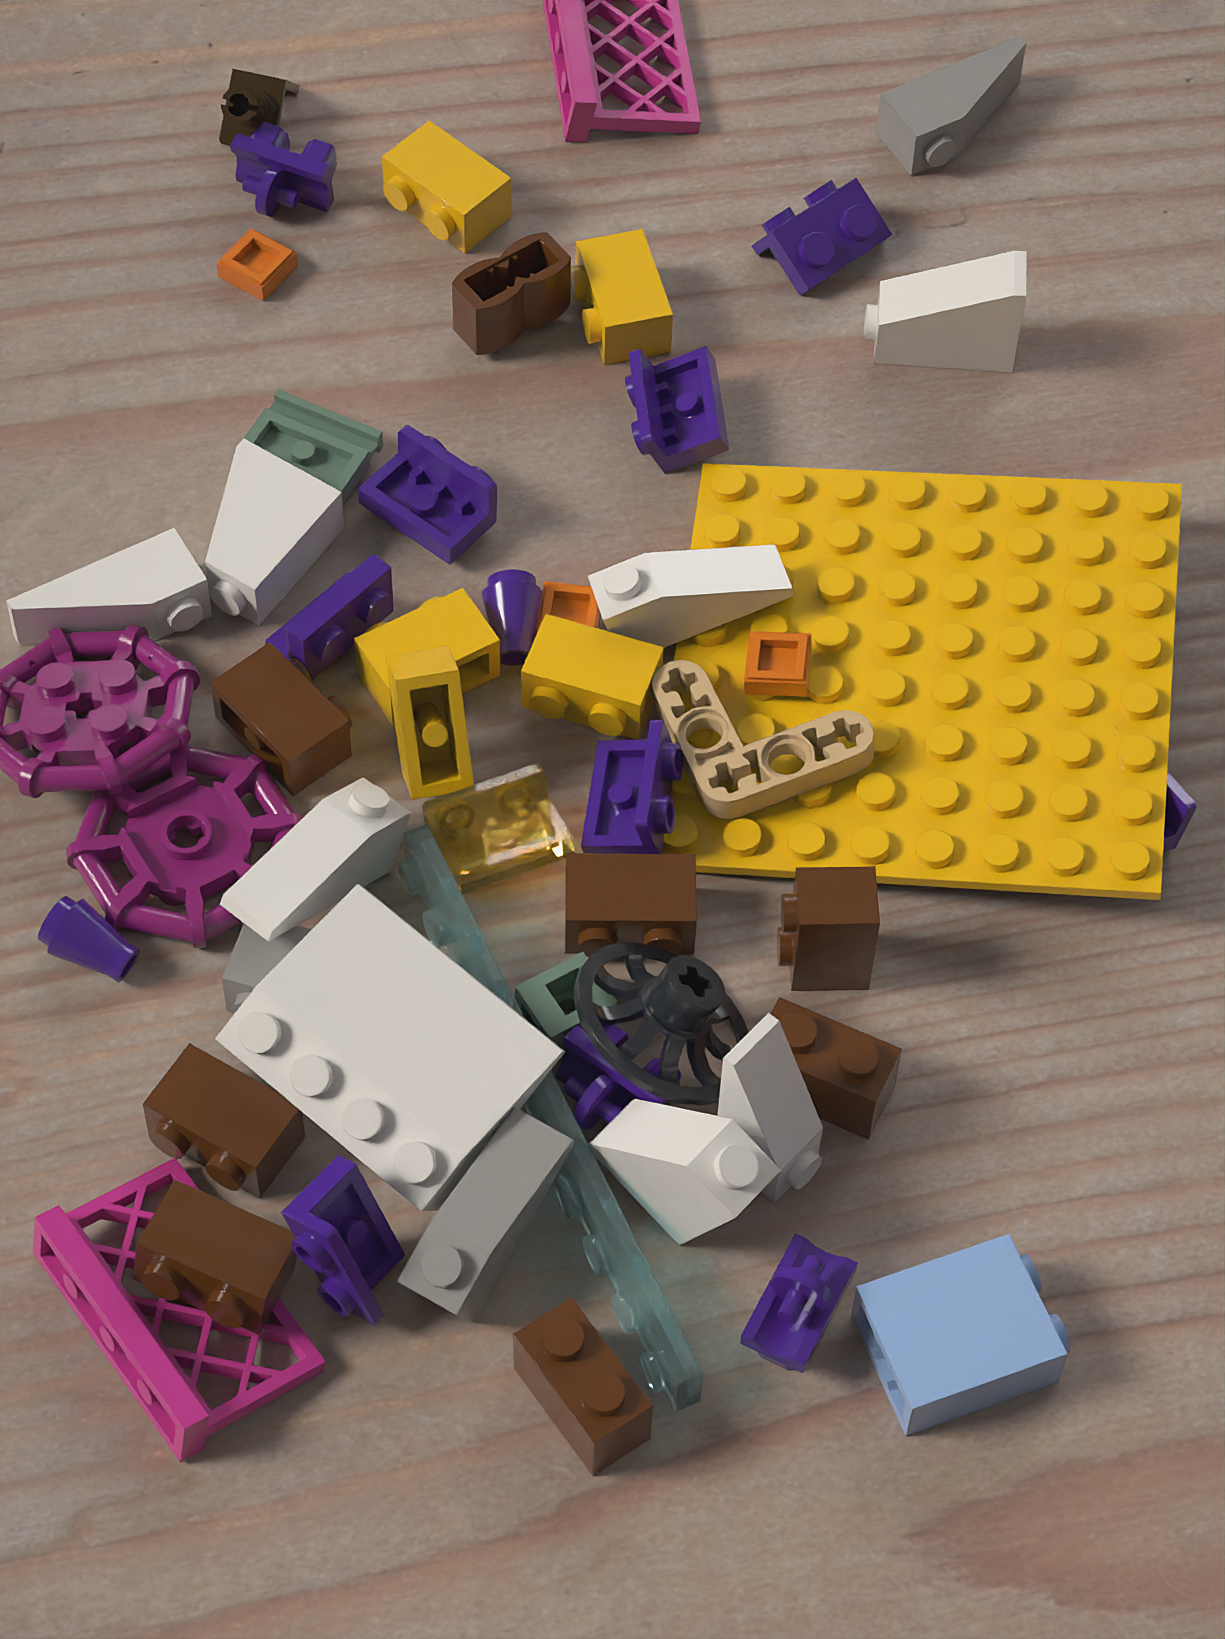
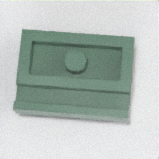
(317, 441)

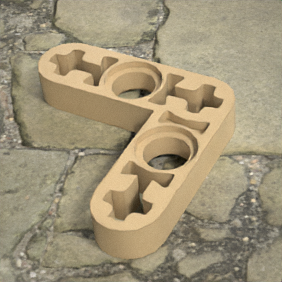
(734, 761)

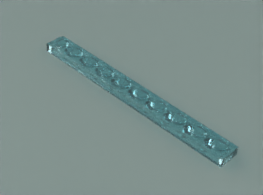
(581, 1184)

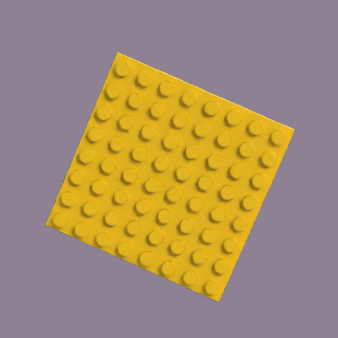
(988, 648)

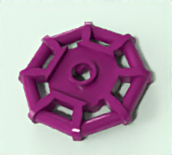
(85, 751)
(150, 840)

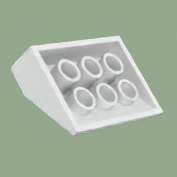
(390, 1047)

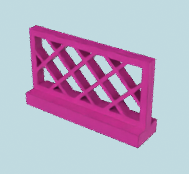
(579, 76)
(134, 1346)

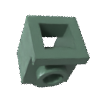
(551, 993)

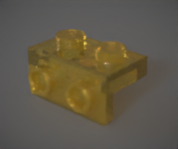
(498, 828)

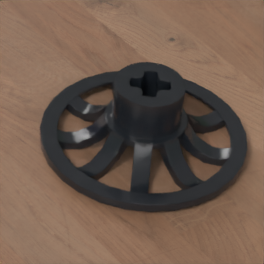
(676, 1003)

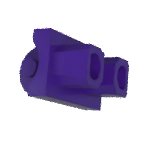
(282, 175)
(595, 1083)
(798, 1304)

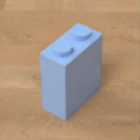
(960, 1333)

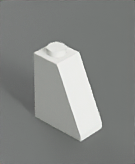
(952, 315)
(267, 532)
(683, 1165)

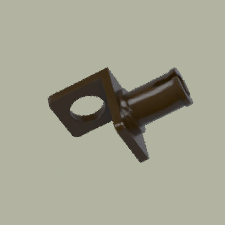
(250, 102)

